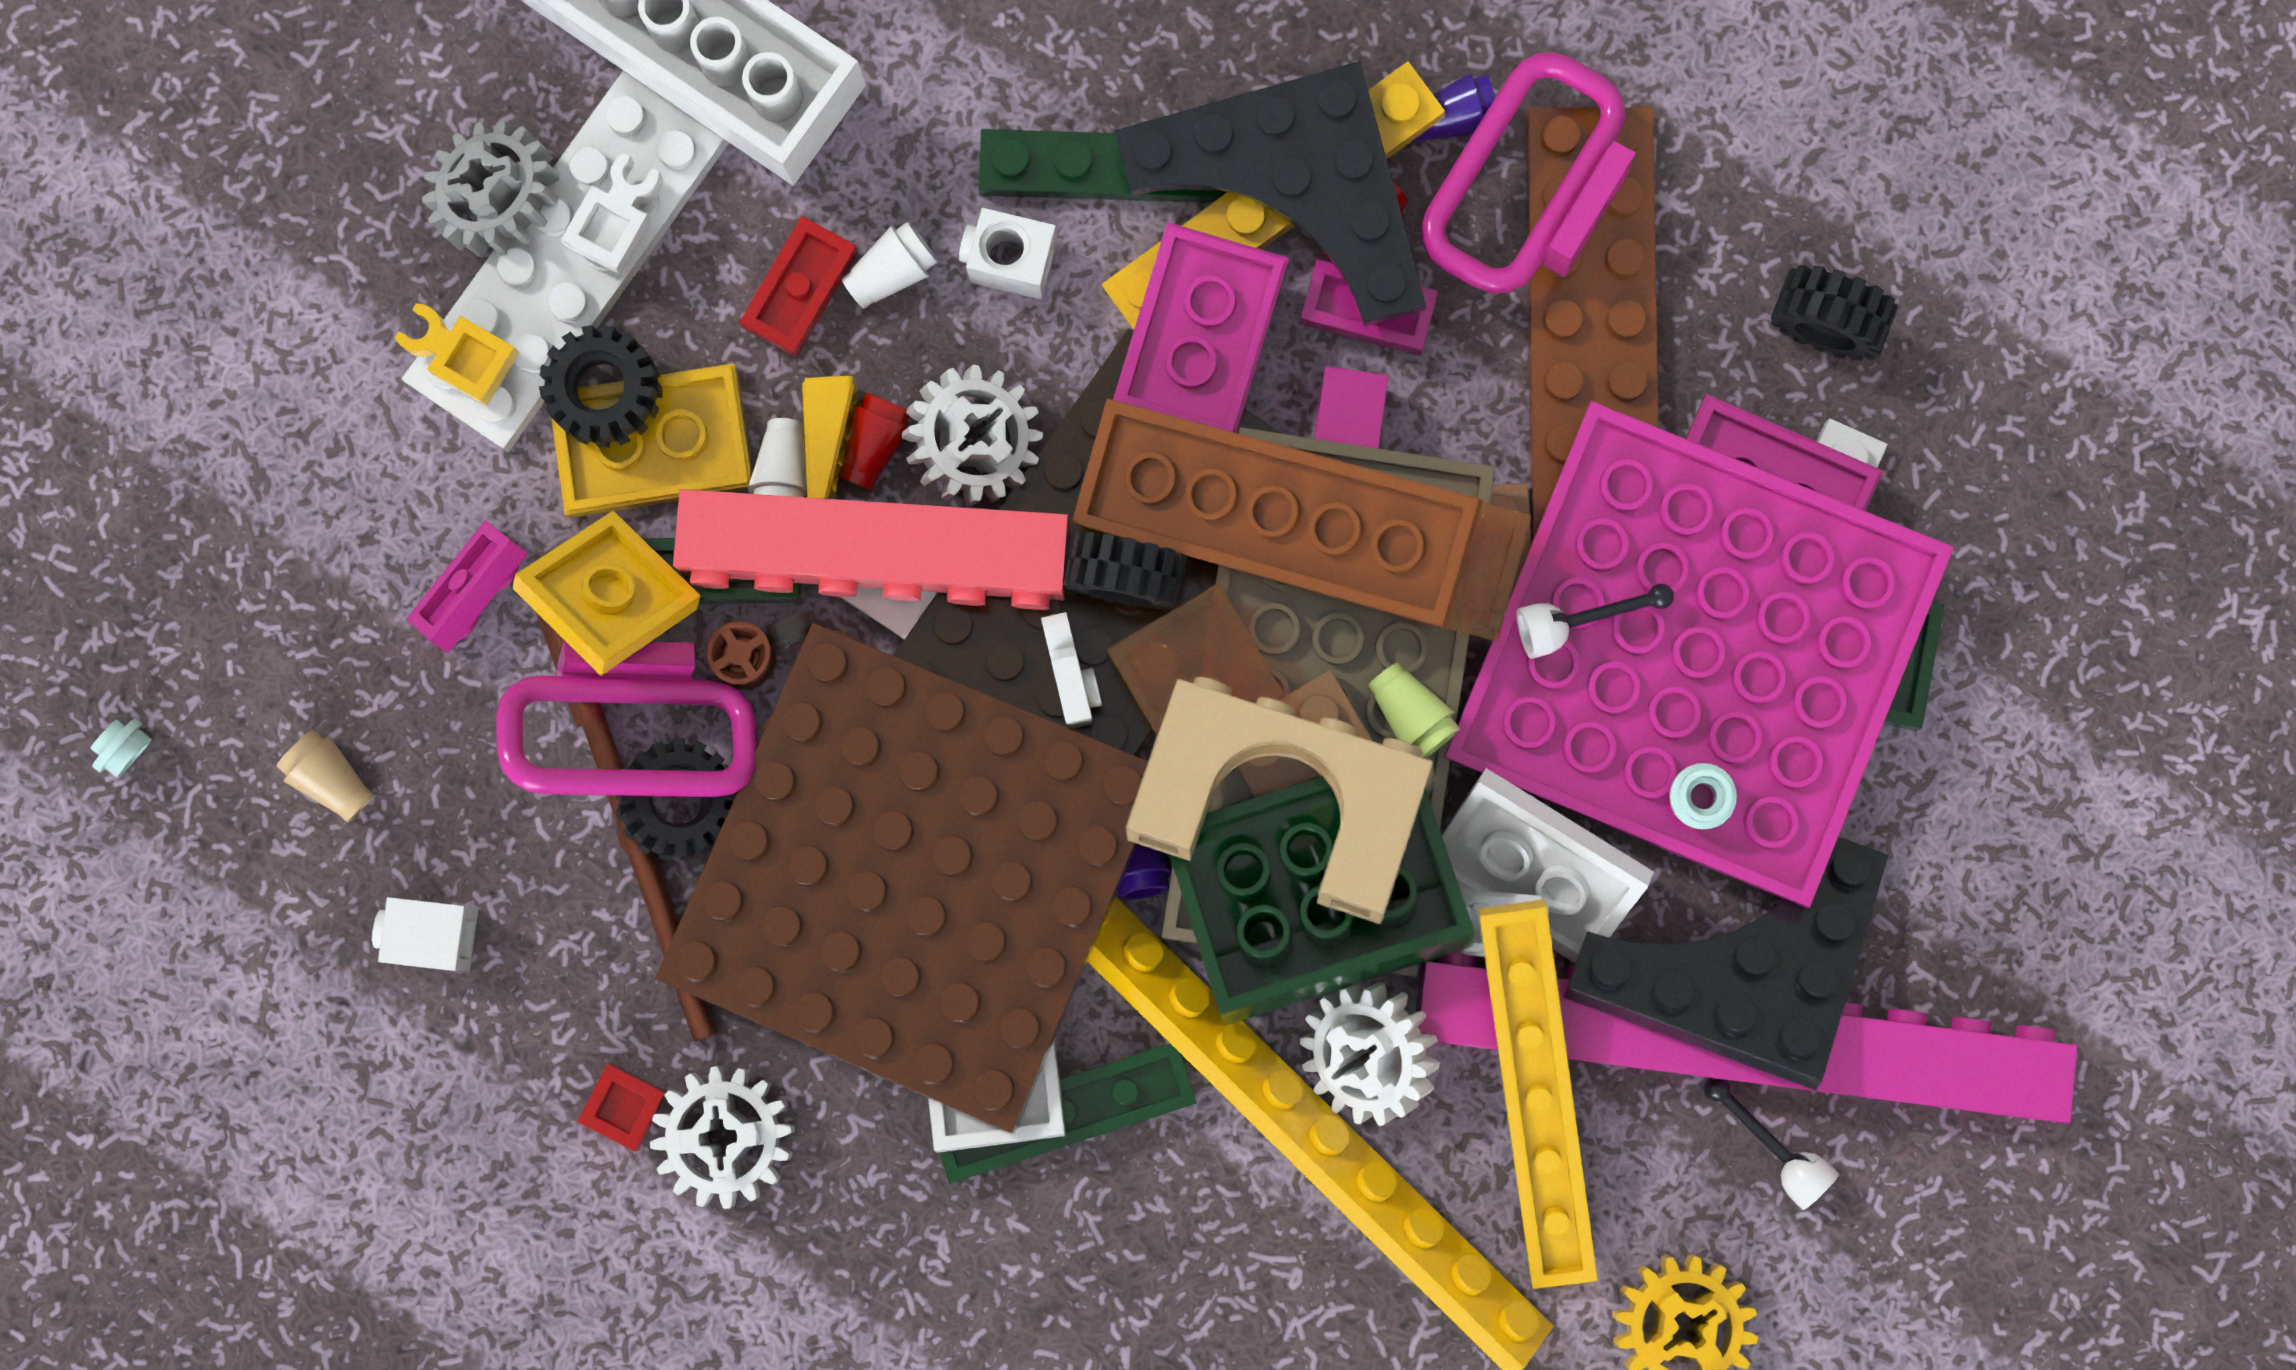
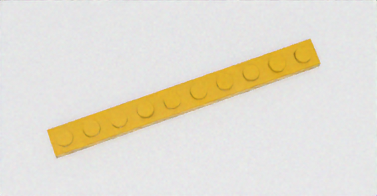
(1318, 1142)

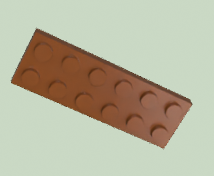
(1278, 512)

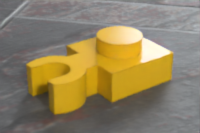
(464, 357)

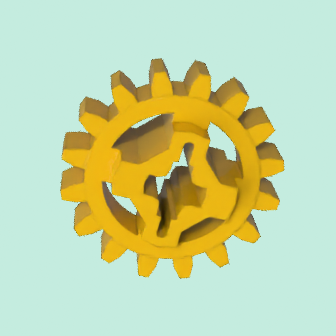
(1709, 1309)

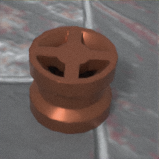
(734, 645)

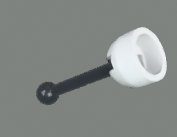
(1546, 627)
(1803, 1174)

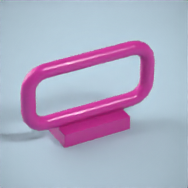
(1577, 201)
(650, 676)

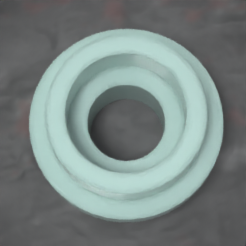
(119, 747)
(1723, 796)

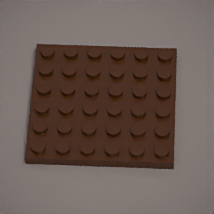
(910, 878)

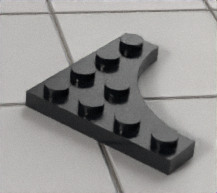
(1304, 154)
(1752, 994)

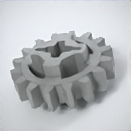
(490, 188)

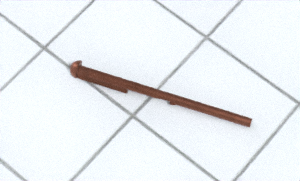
(645, 866)

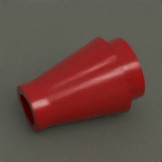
(872, 439)

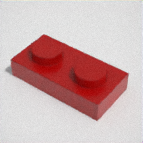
(798, 287)

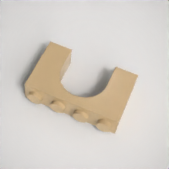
(1213, 733)

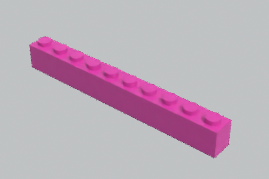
(1869, 1057)

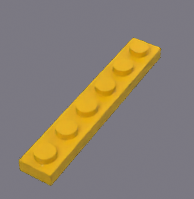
(1402, 112)
(1538, 1093)

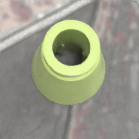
(1413, 710)

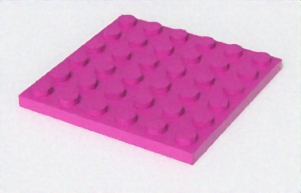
(1764, 663)

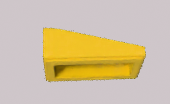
(826, 426)

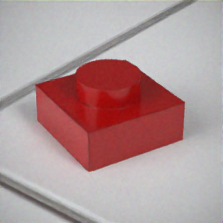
(622, 1107)

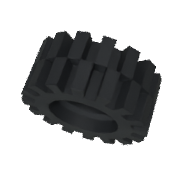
(1834, 312)
(580, 354)
(1125, 571)
(663, 836)

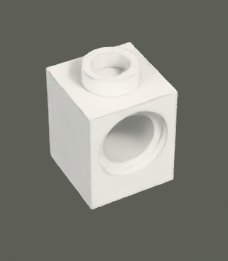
(1025, 276)
(425, 934)

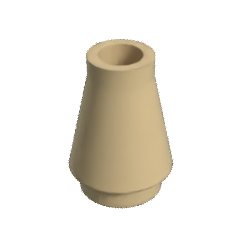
(324, 774)

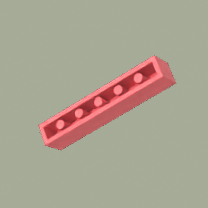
(871, 546)

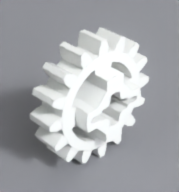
(955, 417)
(1394, 1074)
(723, 1168)

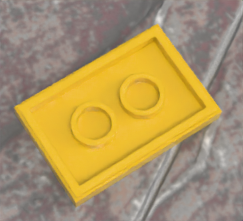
(689, 446)

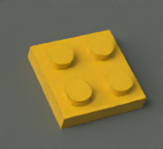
(606, 592)

